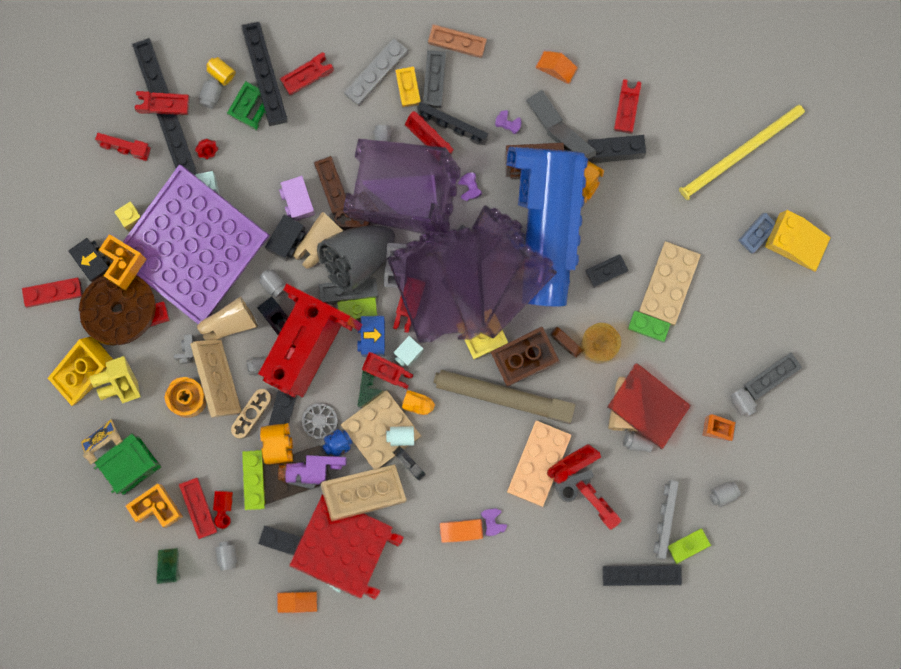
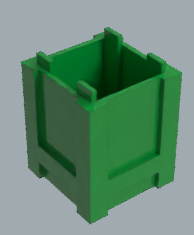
(127, 464)

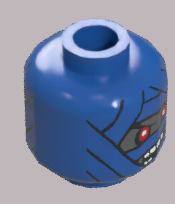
(337, 443)

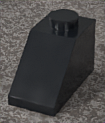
(273, 314)

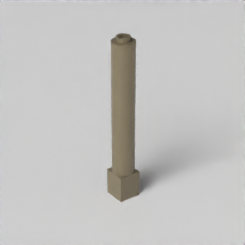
(505, 396)

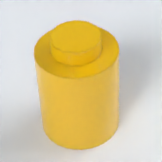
(220, 70)

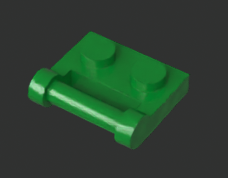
(244, 104)

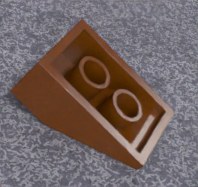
(525, 356)

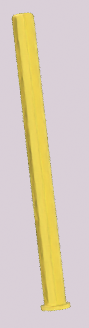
(741, 152)

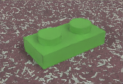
(649, 326)

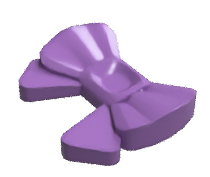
(501, 121)
(473, 192)
(492, 528)

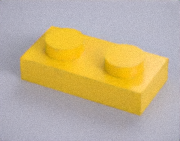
(408, 86)

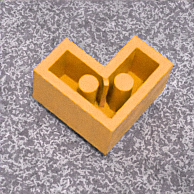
(125, 261)
(155, 502)

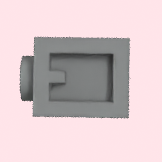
(186, 347)

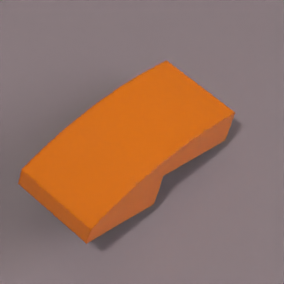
(461, 530)

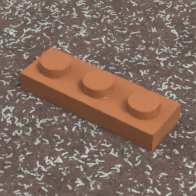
(457, 41)

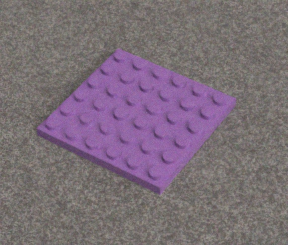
(193, 244)

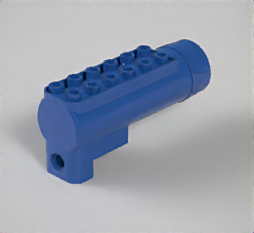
(553, 194)

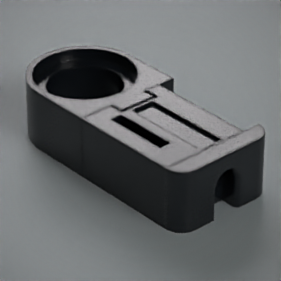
(409, 463)

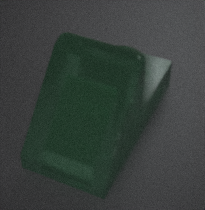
(367, 394)
(168, 566)

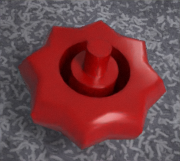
(206, 148)

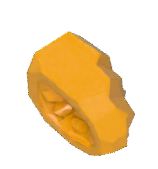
(417, 403)

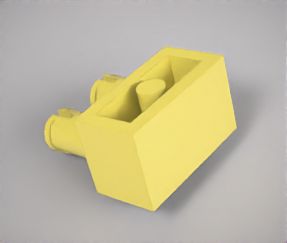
(122, 378)

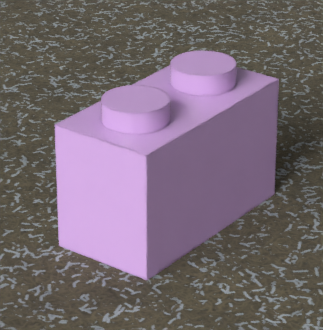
(297, 198)

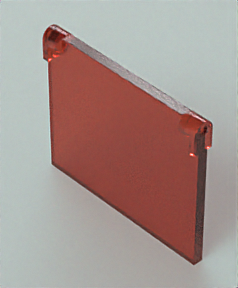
(649, 406)

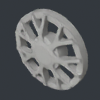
(319, 420)

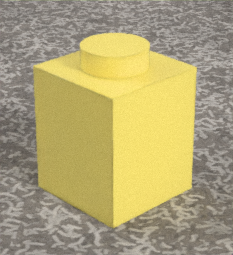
(128, 216)

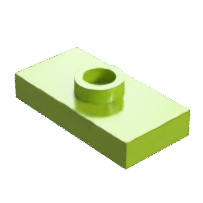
(359, 307)
(688, 545)

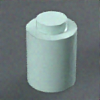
(401, 436)

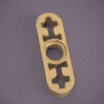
(238, 422)

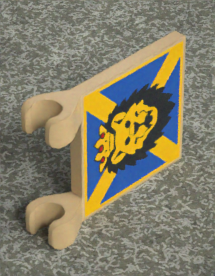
(98, 439)

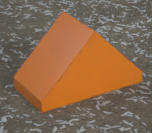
(557, 66)
(718, 427)
(297, 602)

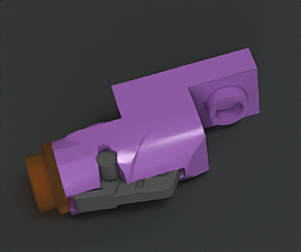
(311, 473)

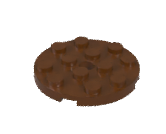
(122, 326)

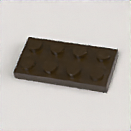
(276, 489)

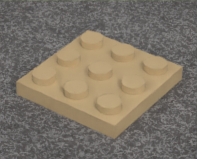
(369, 428)

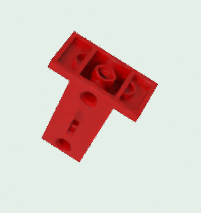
(303, 342)

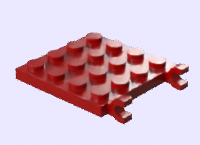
(343, 550)

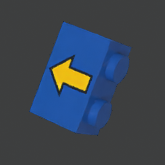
(372, 336)

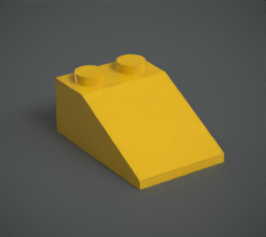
(798, 240)
(74, 371)

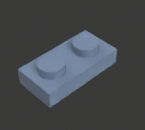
(757, 233)

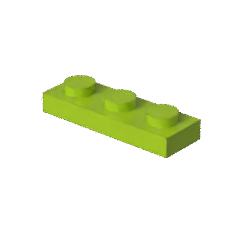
(253, 480)

